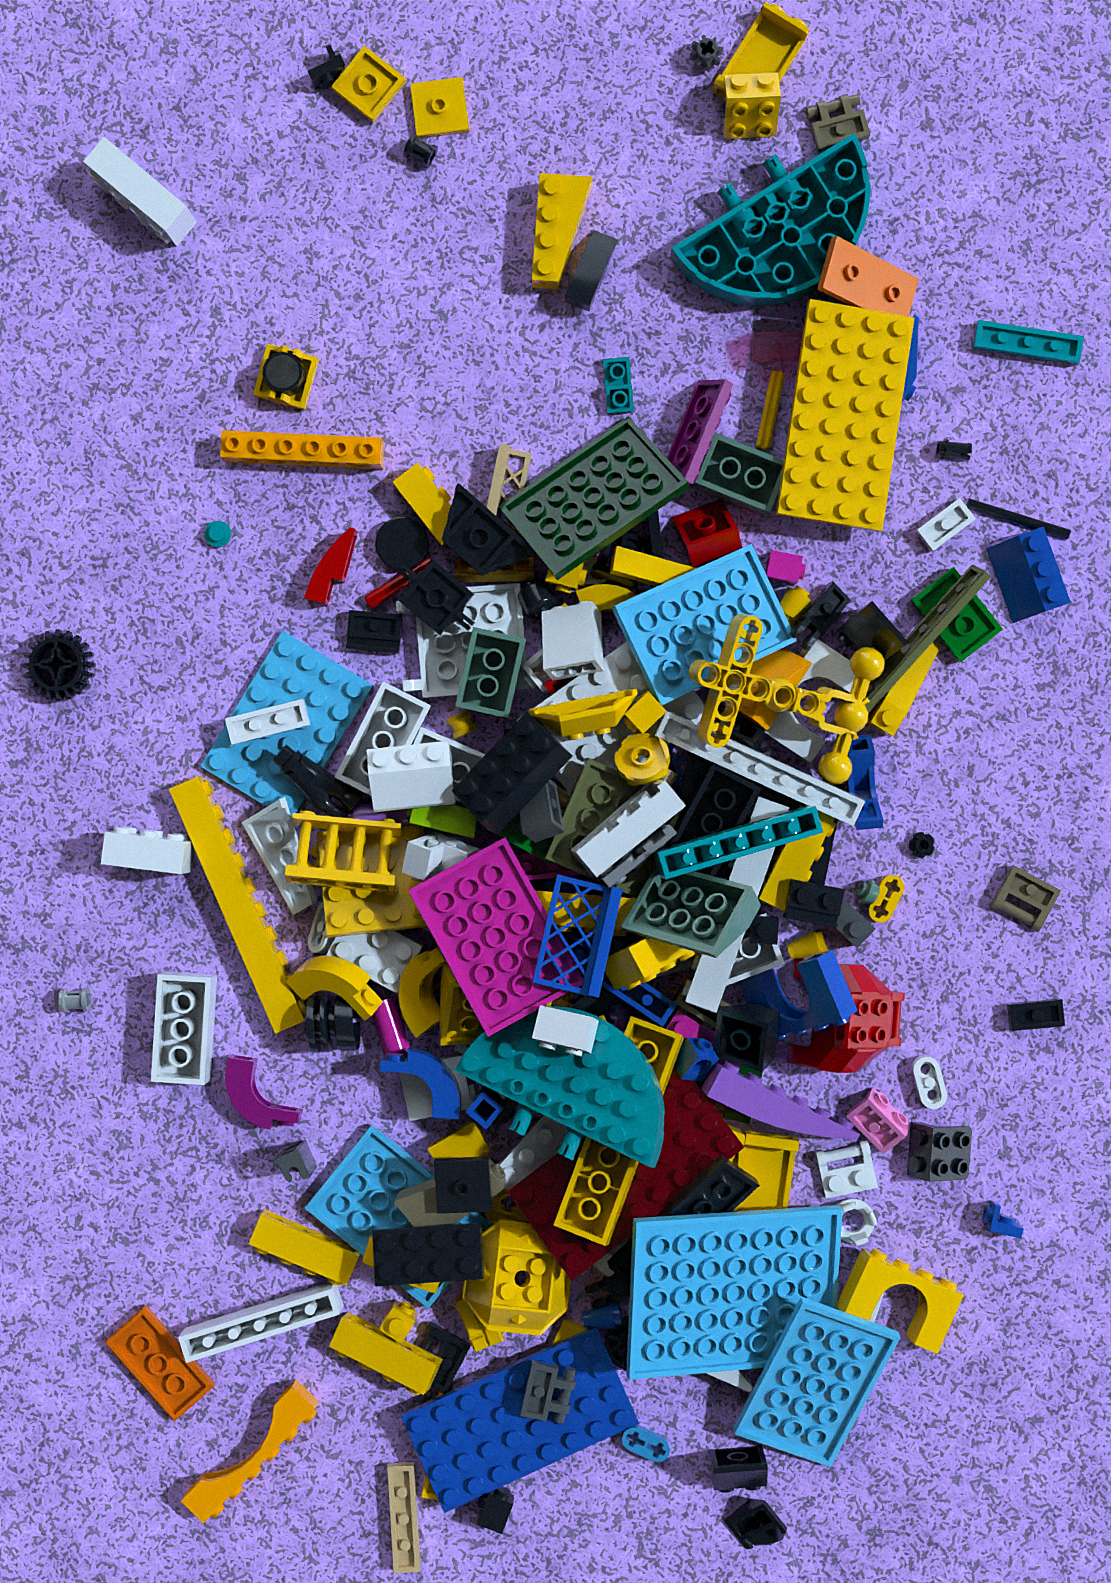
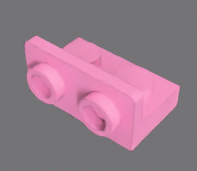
(879, 1120)

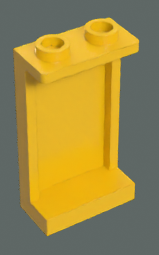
(767, 46)
(771, 1161)

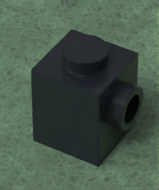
(495, 1509)

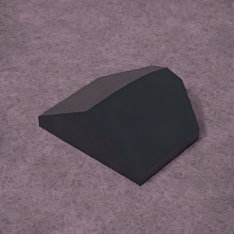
(756, 1524)

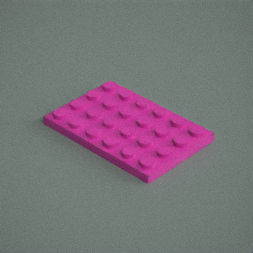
(492, 934)

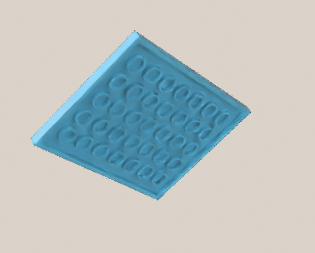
(724, 1285)

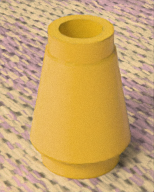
(808, 945)

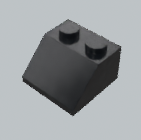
(747, 1035)
(738, 1468)

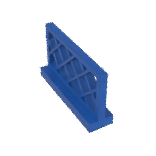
(600, 943)

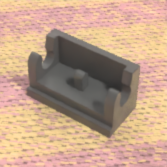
(299, 1158)

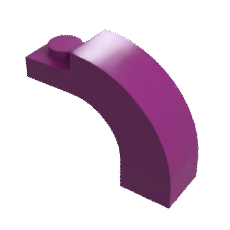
(247, 1100)

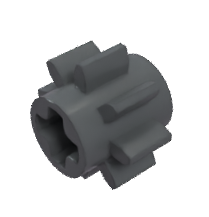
(709, 59)

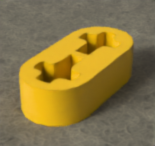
(891, 901)

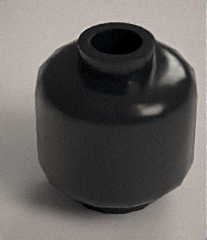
(535, 598)

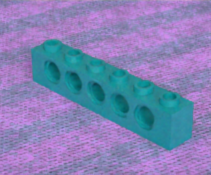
(737, 842)

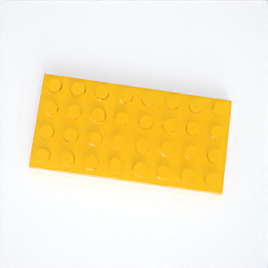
(844, 415)

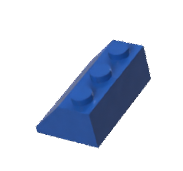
(1028, 575)

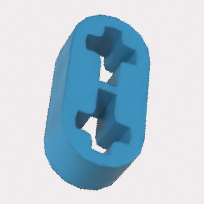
(644, 1449)

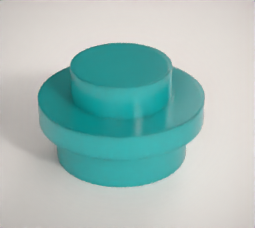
(218, 534)

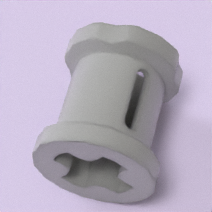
(74, 1000)

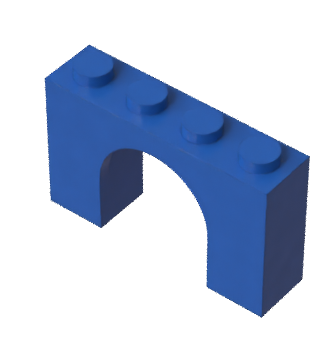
(827, 992)

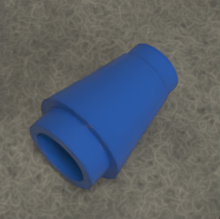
(606, 1316)

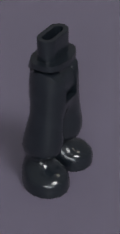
(316, 783)

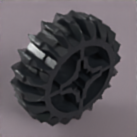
(58, 675)

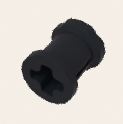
(420, 150)

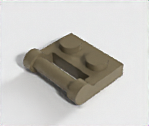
(1030, 890)

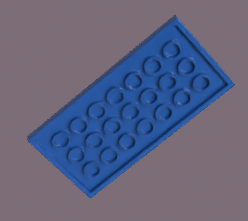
(479, 1441)

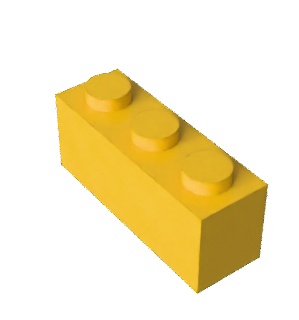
(425, 498)

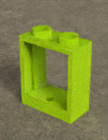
(445, 818)

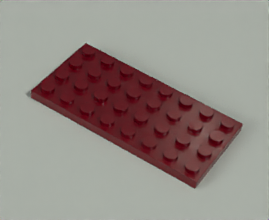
(691, 1142)

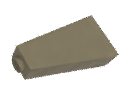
(420, 1203)

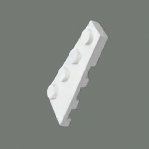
(278, 845)

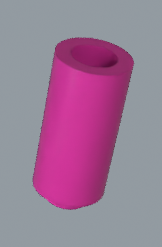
(390, 1027)

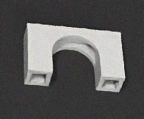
(785, 729)

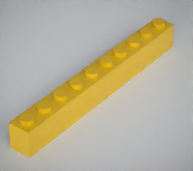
(238, 903)

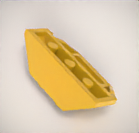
(585, 714)

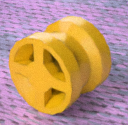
(462, 724)

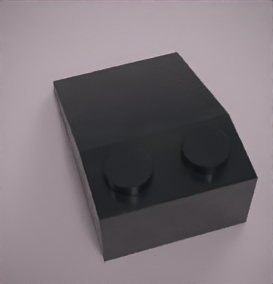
(871, 629)

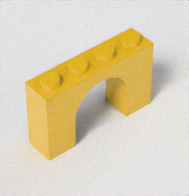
(876, 1273)

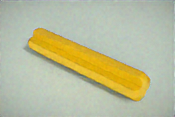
(770, 410)

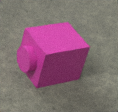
(785, 567)

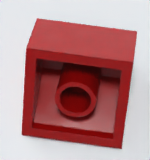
(707, 533)

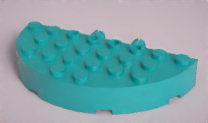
(779, 238)
(596, 1095)

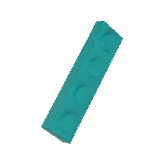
(1028, 342)

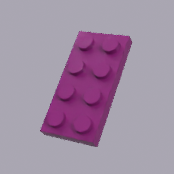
(698, 426)

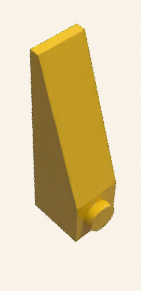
(896, 703)

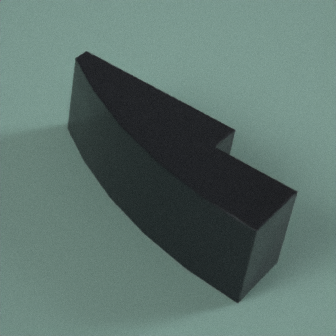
(590, 270)

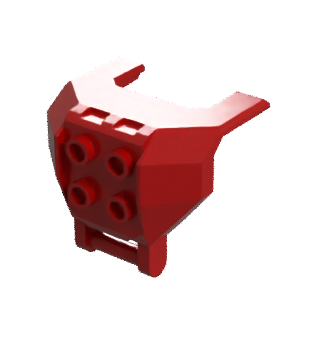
(864, 1036)

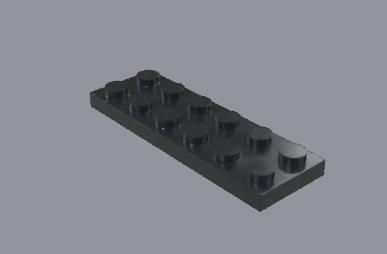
(714, 1190)

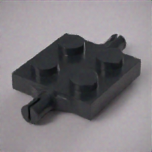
(436, 597)

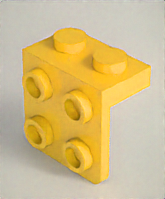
(751, 105)

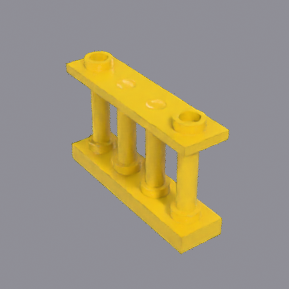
(354, 876)

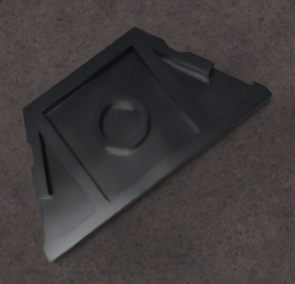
(481, 536)

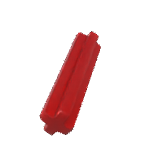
(393, 586)

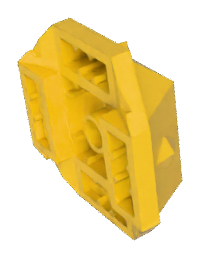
(513, 1307)

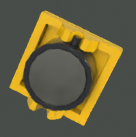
(286, 376)

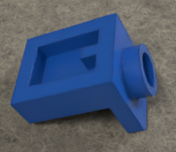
(1005, 1225)

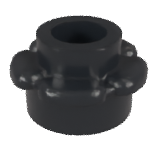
(914, 845)

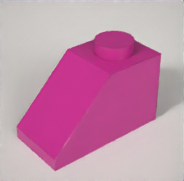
(688, 1027)

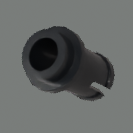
(957, 450)

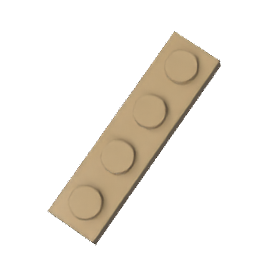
(404, 1517)

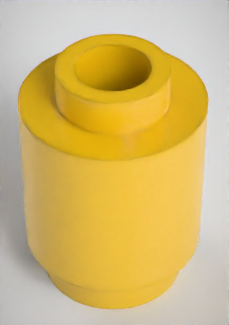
(795, 604)

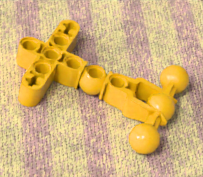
(849, 715)

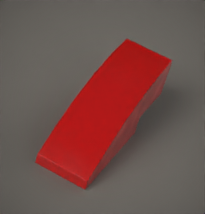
(331, 568)

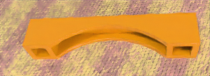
(212, 1489)

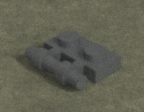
(539, 1390)

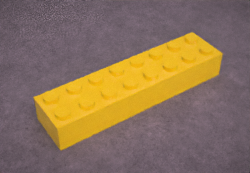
(601, 1173)

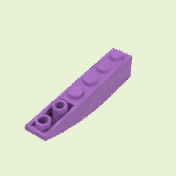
(771, 1104)

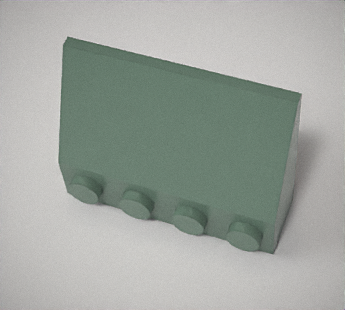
(693, 911)

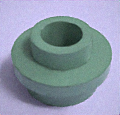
(867, 892)

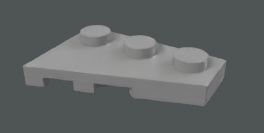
(637, 856)

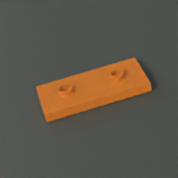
(866, 280)
(159, 1363)

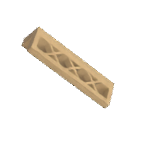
(499, 475)

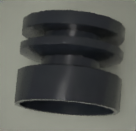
(330, 1023)

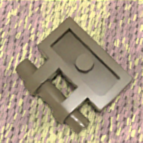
(833, 130)

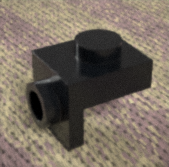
(328, 72)

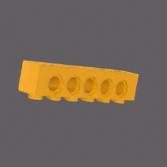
(302, 449)

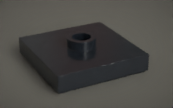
(463, 1185)

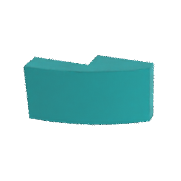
(618, 384)

